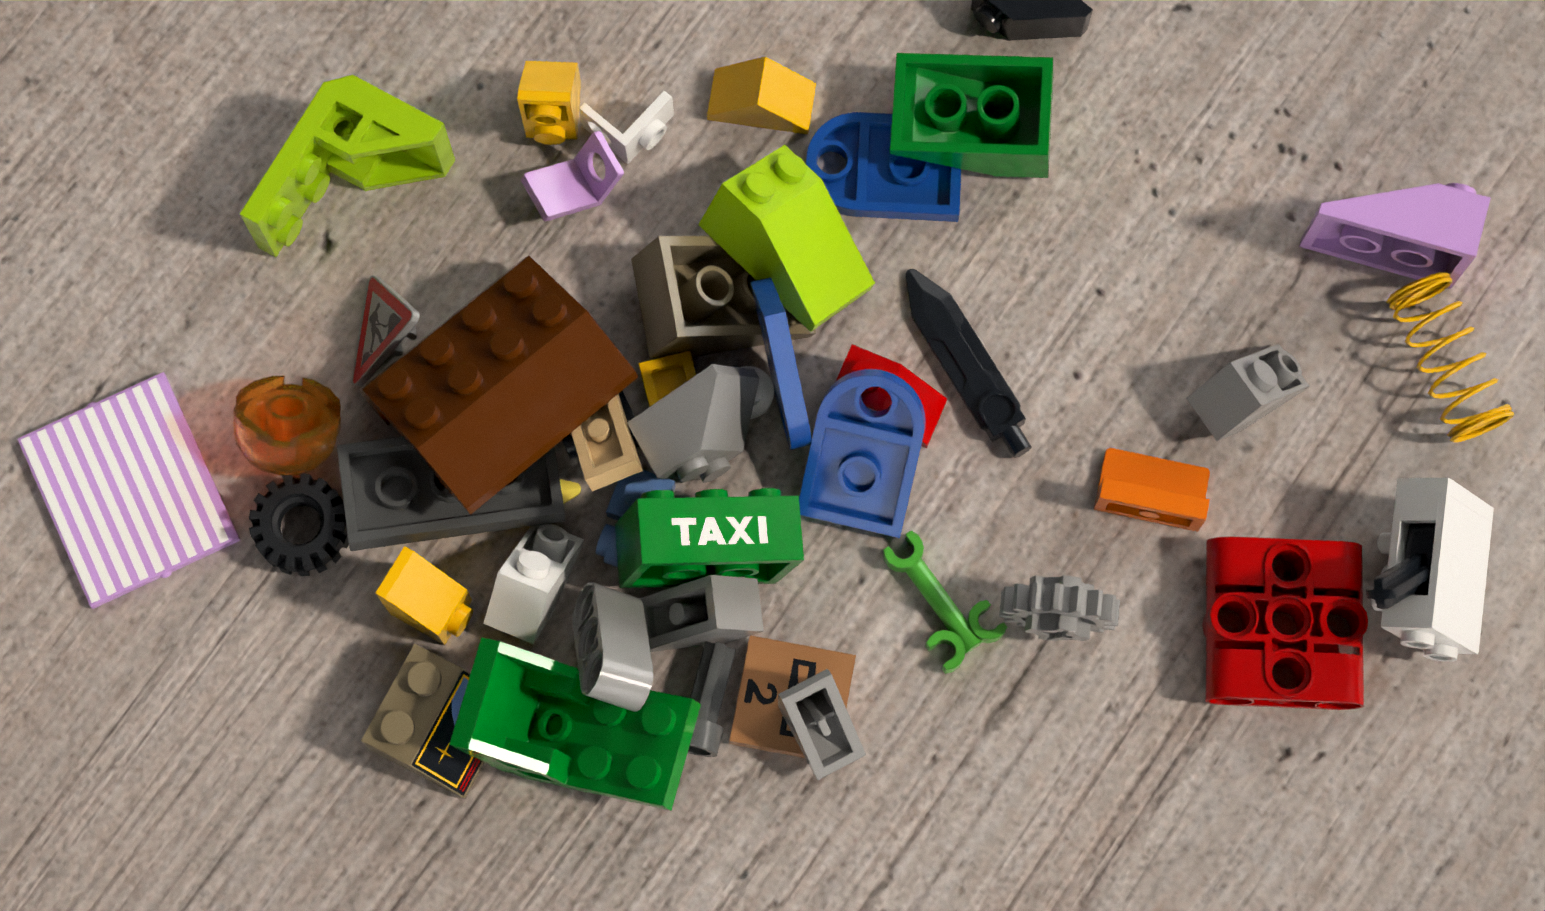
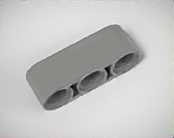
(612, 647)

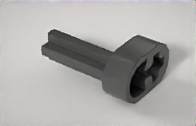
(709, 692)

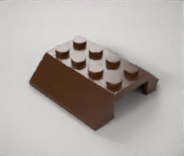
(500, 383)

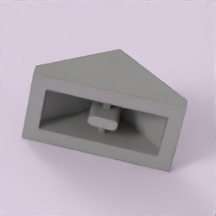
(821, 724)

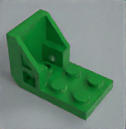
(537, 724)

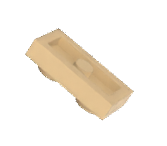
(606, 446)

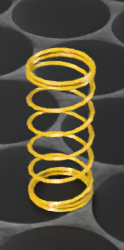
(1423, 290)

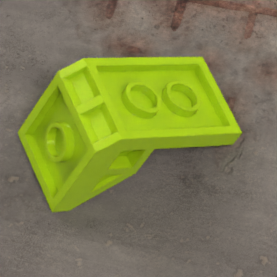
(358, 137)

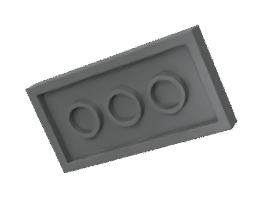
(399, 499)

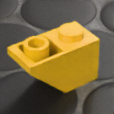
(550, 101)

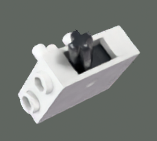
(1435, 568)

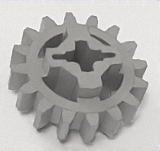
(1059, 608)

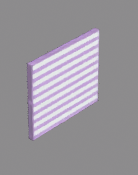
(128, 490)

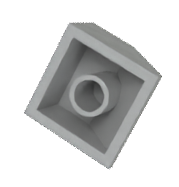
(698, 424)

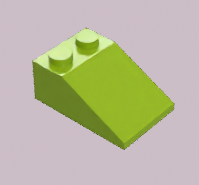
(787, 228)

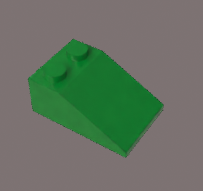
(974, 112)

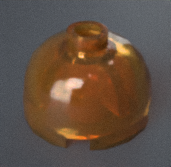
(286, 425)

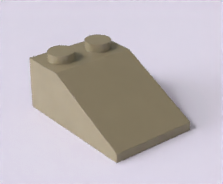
(697, 299)

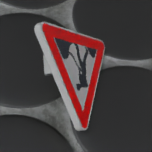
(384, 325)

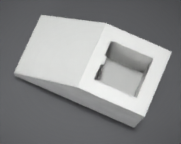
(532, 581)

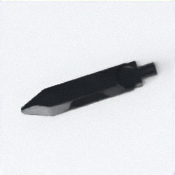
(966, 362)

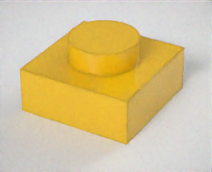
(665, 375)

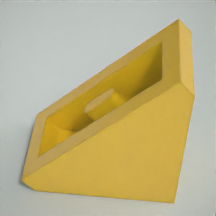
(762, 96)

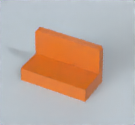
(1153, 489)

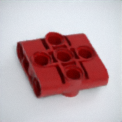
(1325, 584)

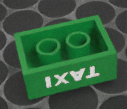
(684, 539)

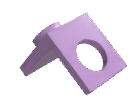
(573, 183)

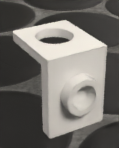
(641, 134)

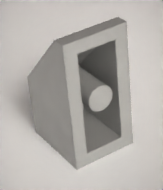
(703, 611)

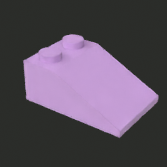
(1403, 230)

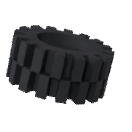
(273, 507)

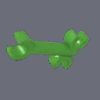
(962, 634)

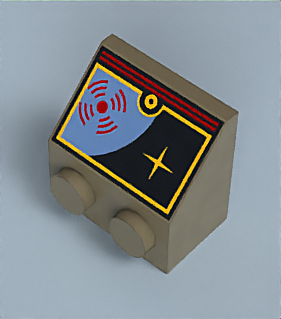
(419, 720)

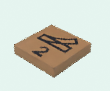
(769, 670)

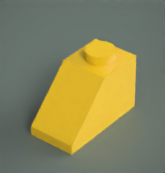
(425, 597)

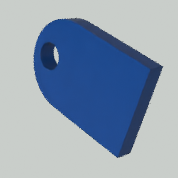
(878, 182)
(782, 363)
(862, 457)

